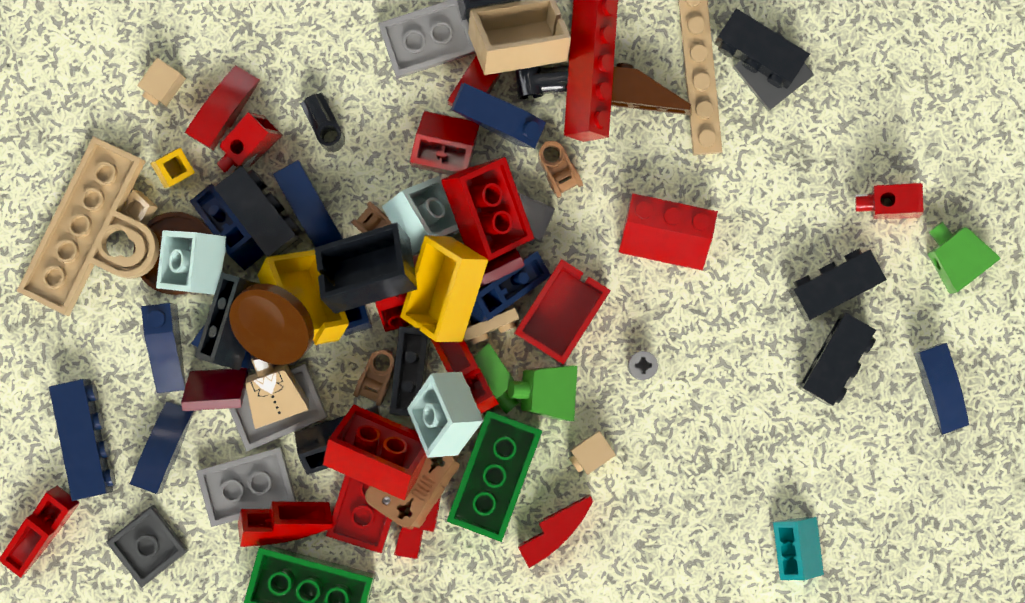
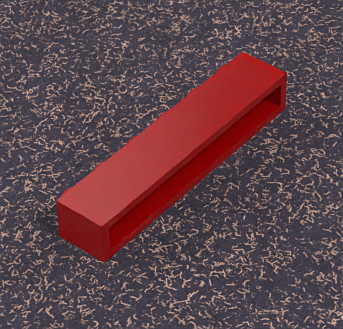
(590, 69)

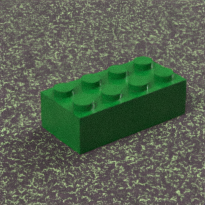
(494, 476)
(299, 578)

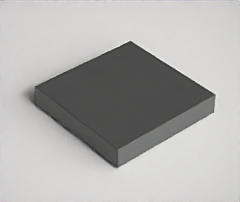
(766, 92)
(147, 546)

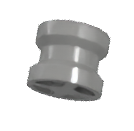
(637, 365)

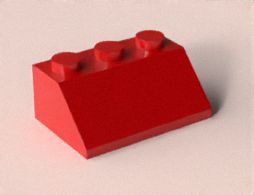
(488, 208)
(667, 231)
(376, 452)

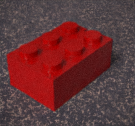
(562, 312)

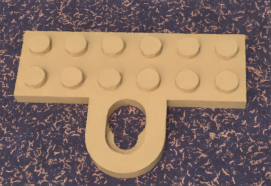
(81, 230)

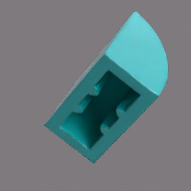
(798, 548)

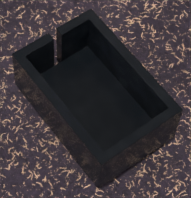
(259, 212)
(365, 268)

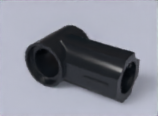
(541, 81)
(322, 121)

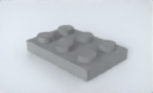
(426, 38)
(257, 437)
(245, 484)

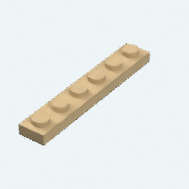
(700, 76)

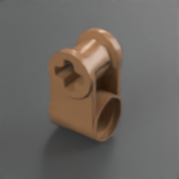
(559, 170)
(371, 219)
(375, 378)

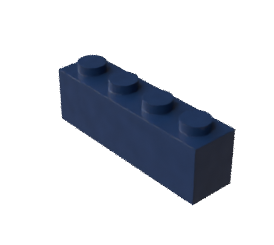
(81, 439)

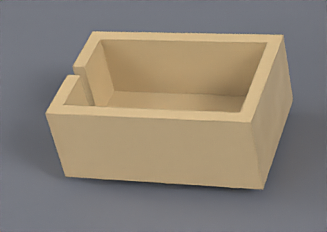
(518, 35)

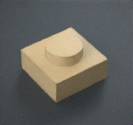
(139, 207)

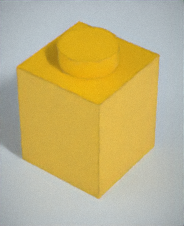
(172, 168)

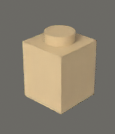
(160, 83)
(591, 453)

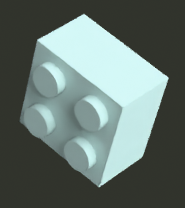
(422, 212)
(190, 261)
(444, 414)

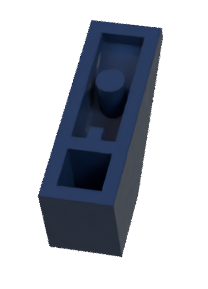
(498, 116)
(223, 222)
(508, 289)
(164, 346)

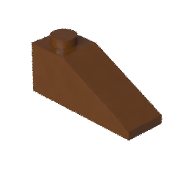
(638, 91)

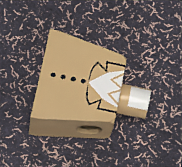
(273, 393)

